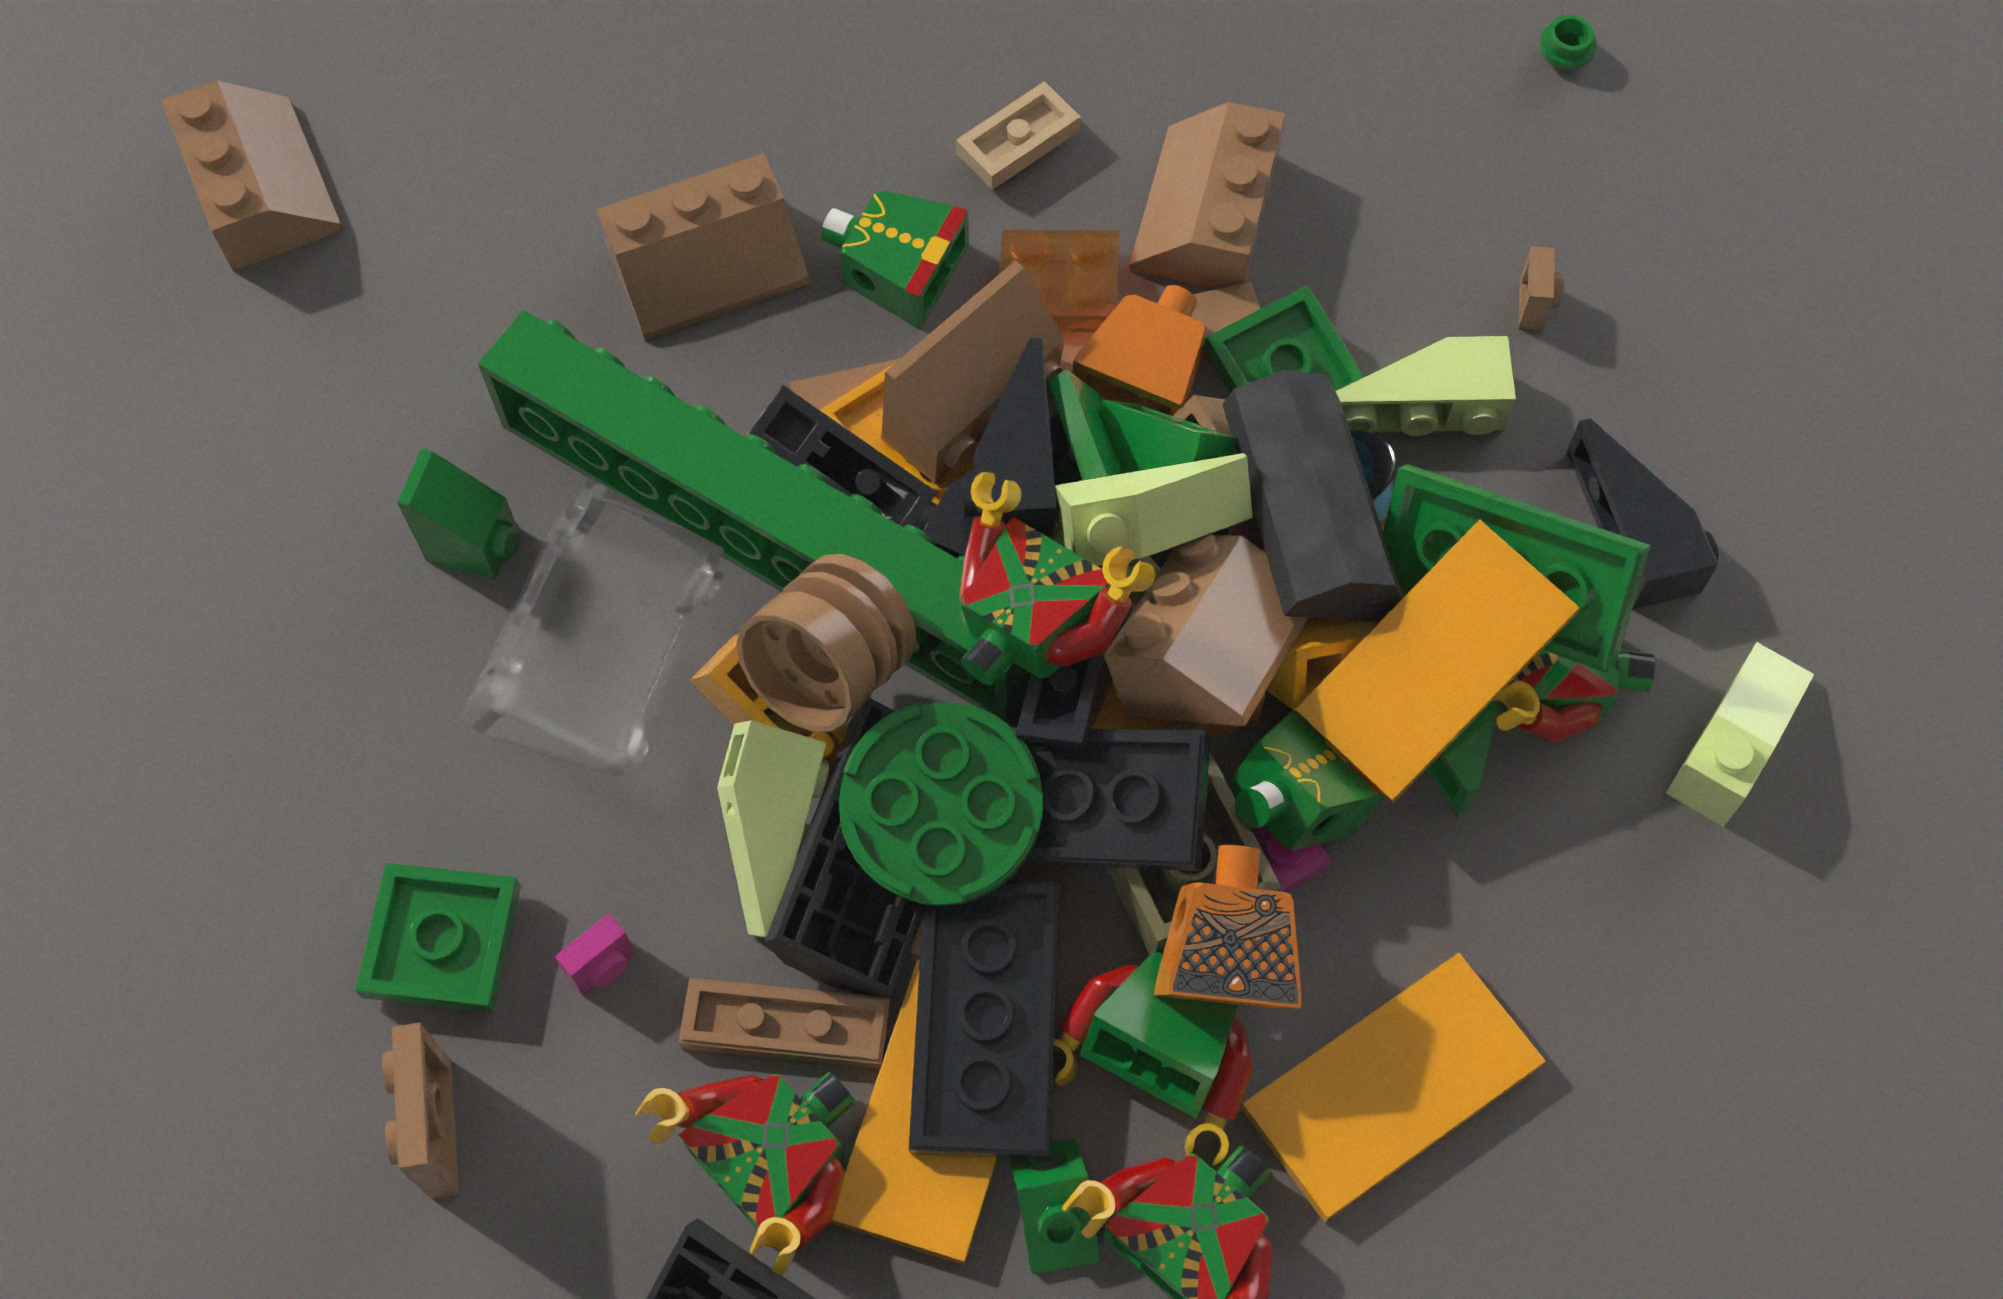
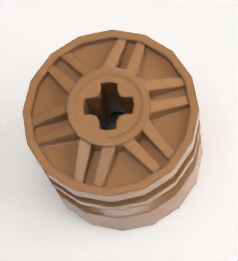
(826, 642)

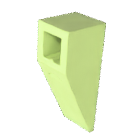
(1441, 388)
(765, 809)

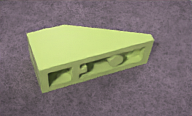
(1153, 507)
(1740, 735)

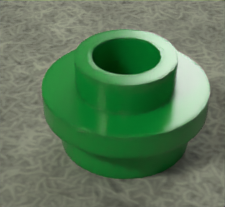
(1568, 42)

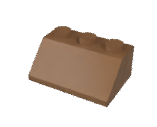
(251, 170)
(1209, 196)
(703, 246)
(954, 377)
(1203, 636)

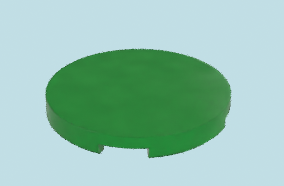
(941, 803)

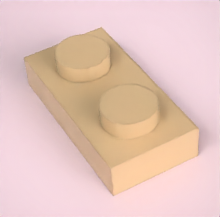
(1018, 135)

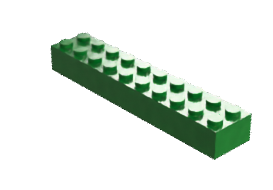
(727, 488)

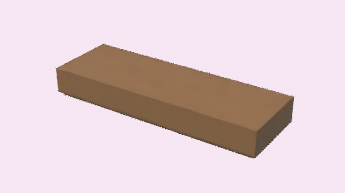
(785, 1023)

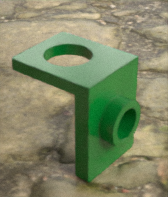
(1051, 1234)

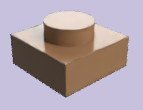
(1539, 288)

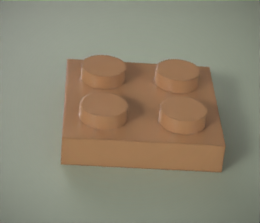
(424, 1128)

